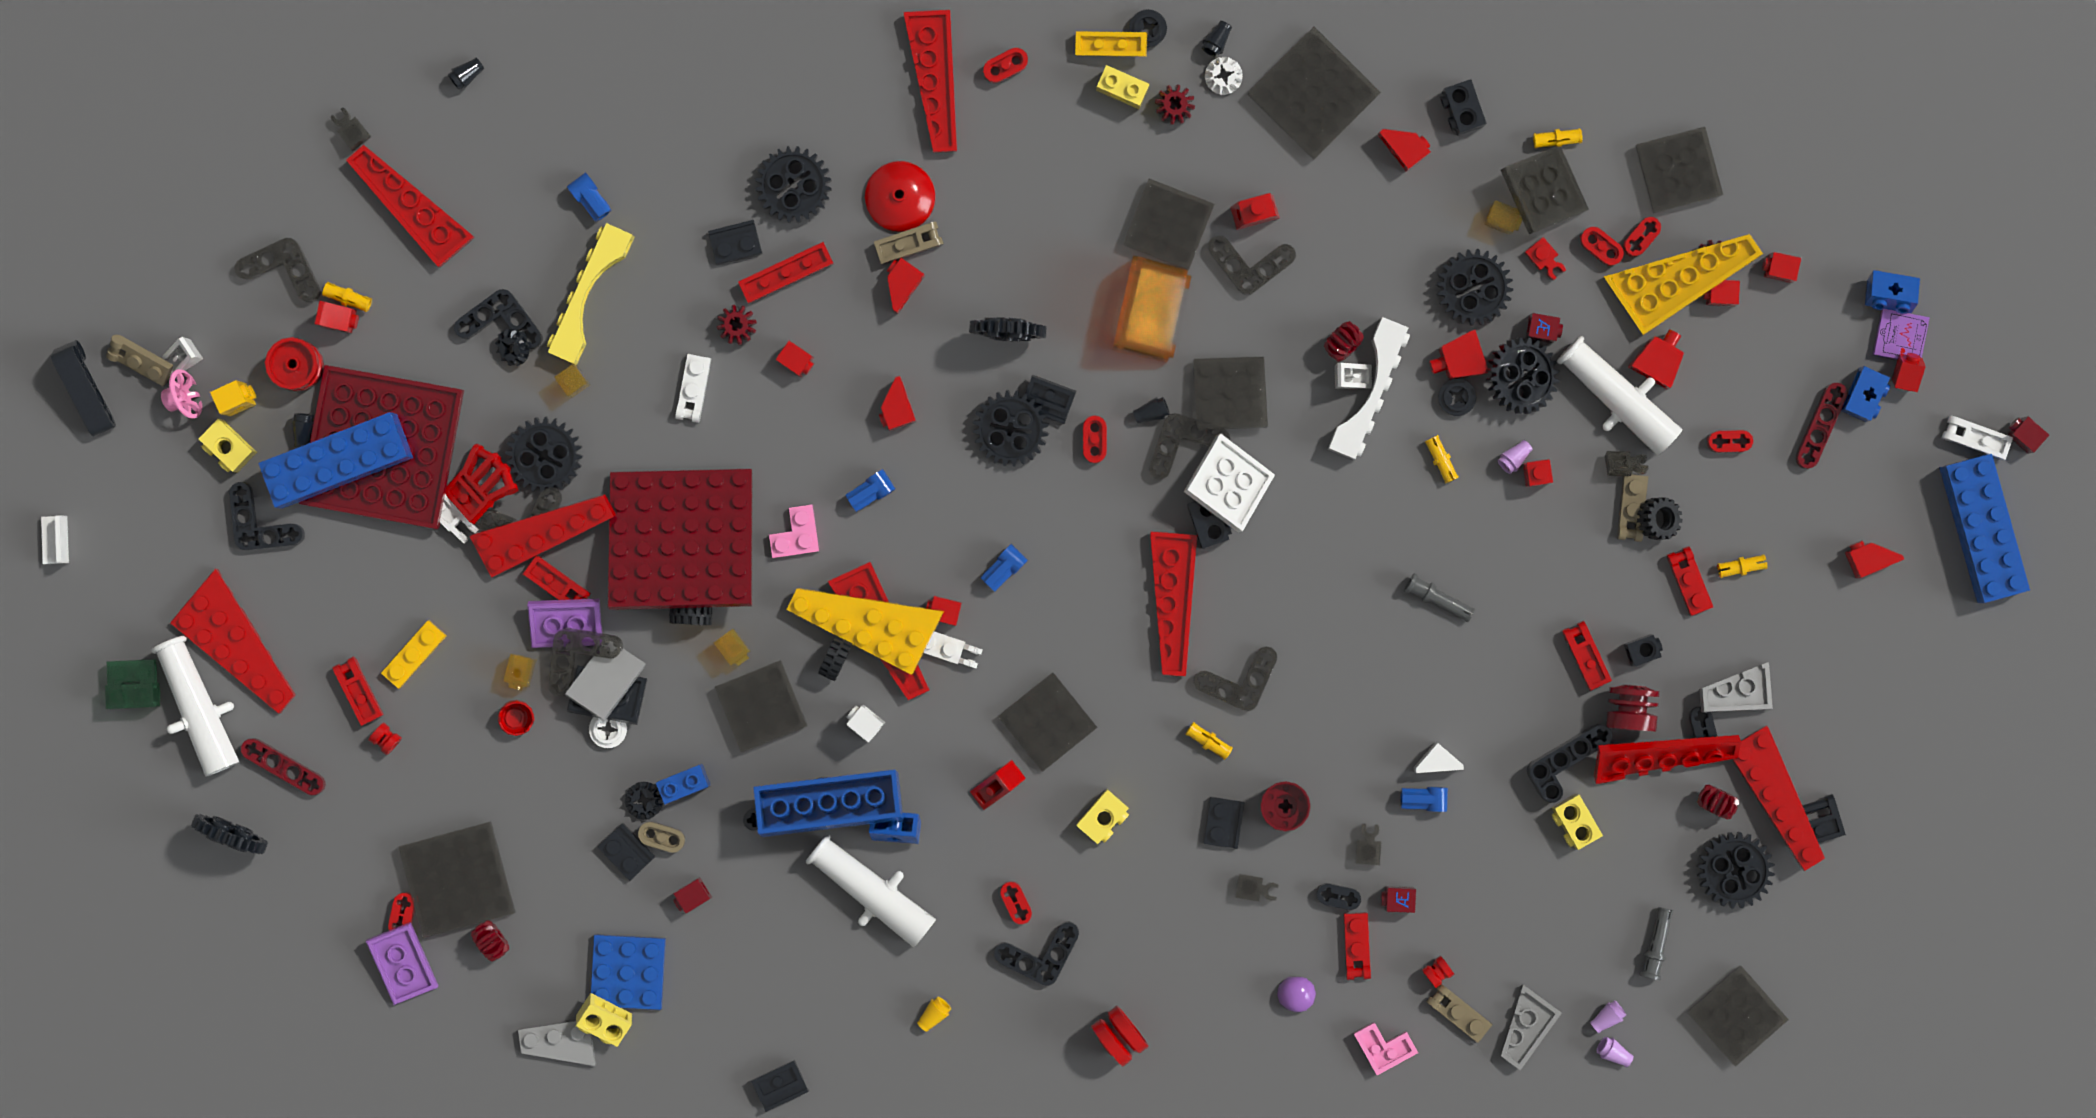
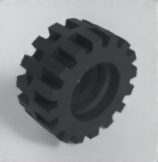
(1648, 518)
(691, 616)
(835, 658)

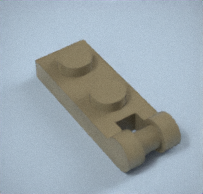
(907, 243)
(139, 359)
(1632, 496)
(1460, 1013)

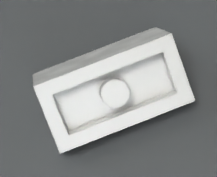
(55, 539)

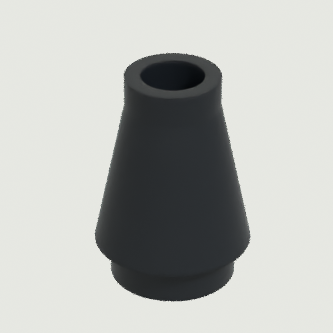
(1216, 40)
(464, 74)
(1153, 410)
(302, 428)

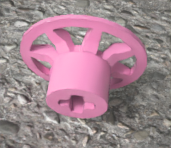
(179, 396)

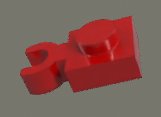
(1543, 255)

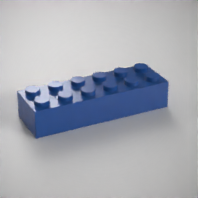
(335, 460)
(1984, 528)
(828, 803)

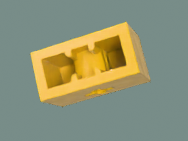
(233, 398)

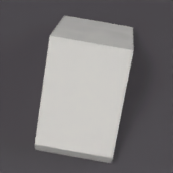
(182, 354)
(1353, 376)
(1437, 760)

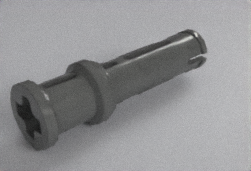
(1429, 593)
(1655, 954)

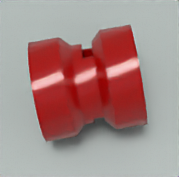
(385, 738)
(1438, 971)

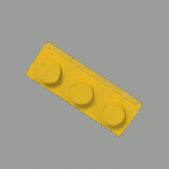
(1111, 44)
(413, 654)

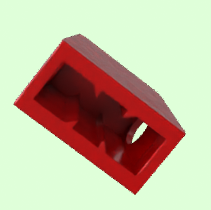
(1254, 211)
(1461, 357)
(1659, 359)

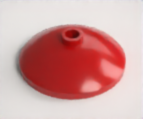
(902, 213)

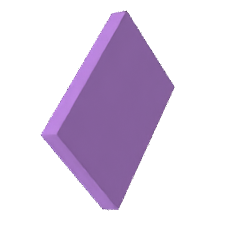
(552, 615)
(402, 963)

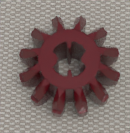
(1166, 104)
(729, 329)
(1343, 341)
(1718, 802)
(490, 940)

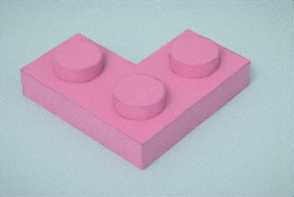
(802, 537)
(1384, 1054)

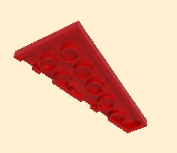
(226, 634)

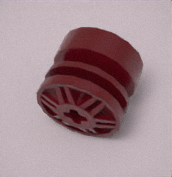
(1632, 708)
(1274, 815)

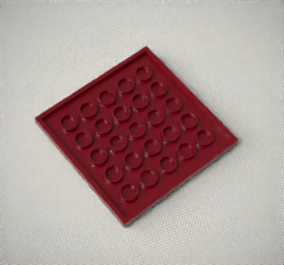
(429, 417)
(680, 539)

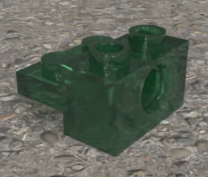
(132, 695)

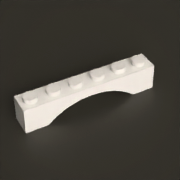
(1386, 343)

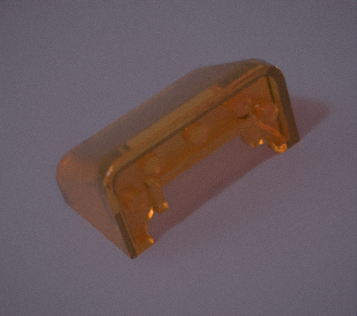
(1150, 309)

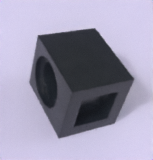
(1634, 655)

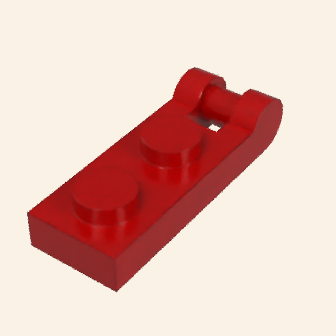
(553, 580)
(1690, 581)
(1587, 656)
(358, 691)
(1357, 945)

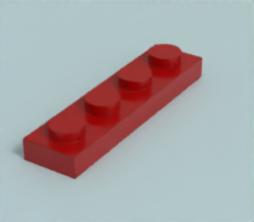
(785, 272)

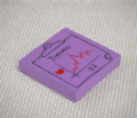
(1900, 334)

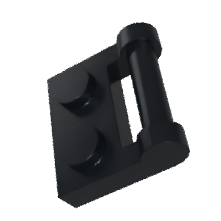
(1826, 826)

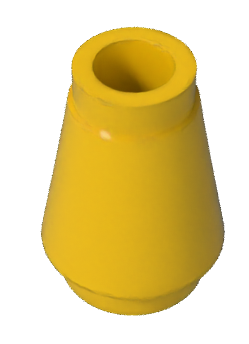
(934, 1013)

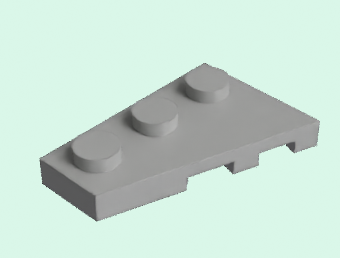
(1739, 692)
(1528, 1027)
(558, 1042)

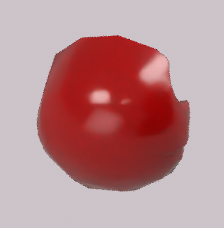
(515, 717)

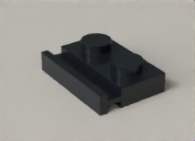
(735, 242)
(1052, 396)
(1224, 822)
(626, 851)
(780, 1085)

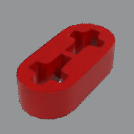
(1646, 240)
(1730, 447)
(1021, 899)
(397, 908)

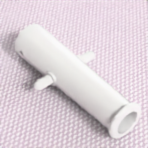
(1621, 397)
(196, 708)
(875, 894)

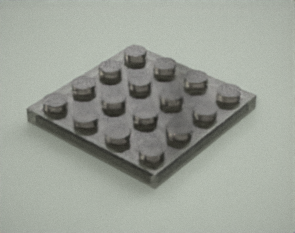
(1314, 93)
(457, 879)

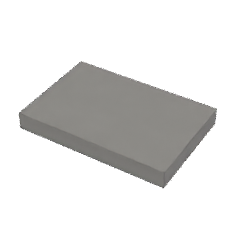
(605, 682)

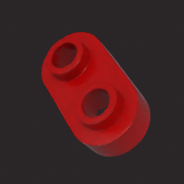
(1005, 65)
(1601, 246)
(1094, 439)

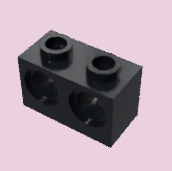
(1469, 106)
(1202, 524)

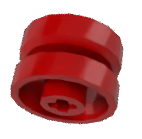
(281, 359)
(1116, 1038)

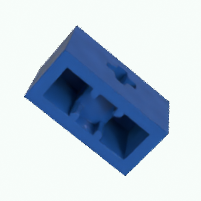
(1892, 292)
(1855, 402)
(683, 784)
(898, 831)

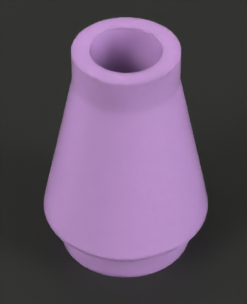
(1514, 457)
(1608, 1016)
(1612, 1051)

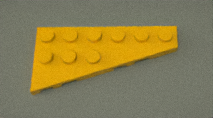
(1670, 284)
(879, 627)

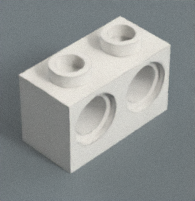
(864, 722)

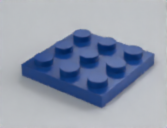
(629, 970)

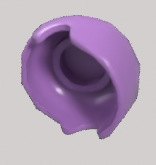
(1296, 994)

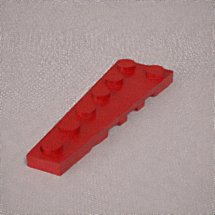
(933, 60)
(425, 221)
(525, 538)
(1173, 580)
(864, 583)
(1619, 760)
(1771, 784)

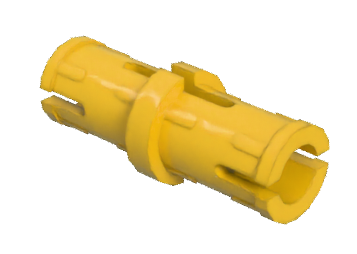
(1557, 138)
(347, 297)
(1441, 459)
(1742, 566)
(1209, 741)

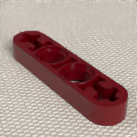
(1818, 424)
(282, 768)

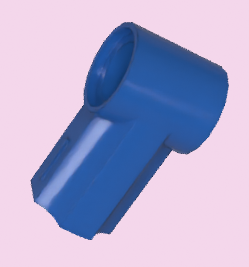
(586, 192)
(874, 488)
(1007, 564)
(1431, 799)

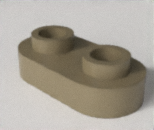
(661, 837)

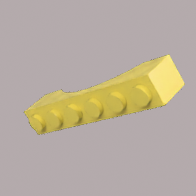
(611, 248)

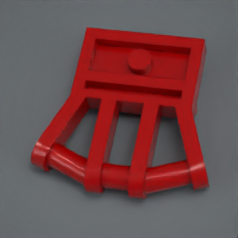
(467, 493)

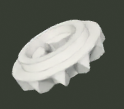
(1218, 85)
(599, 737)

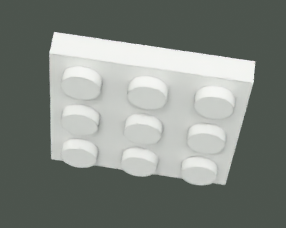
(1229, 483)

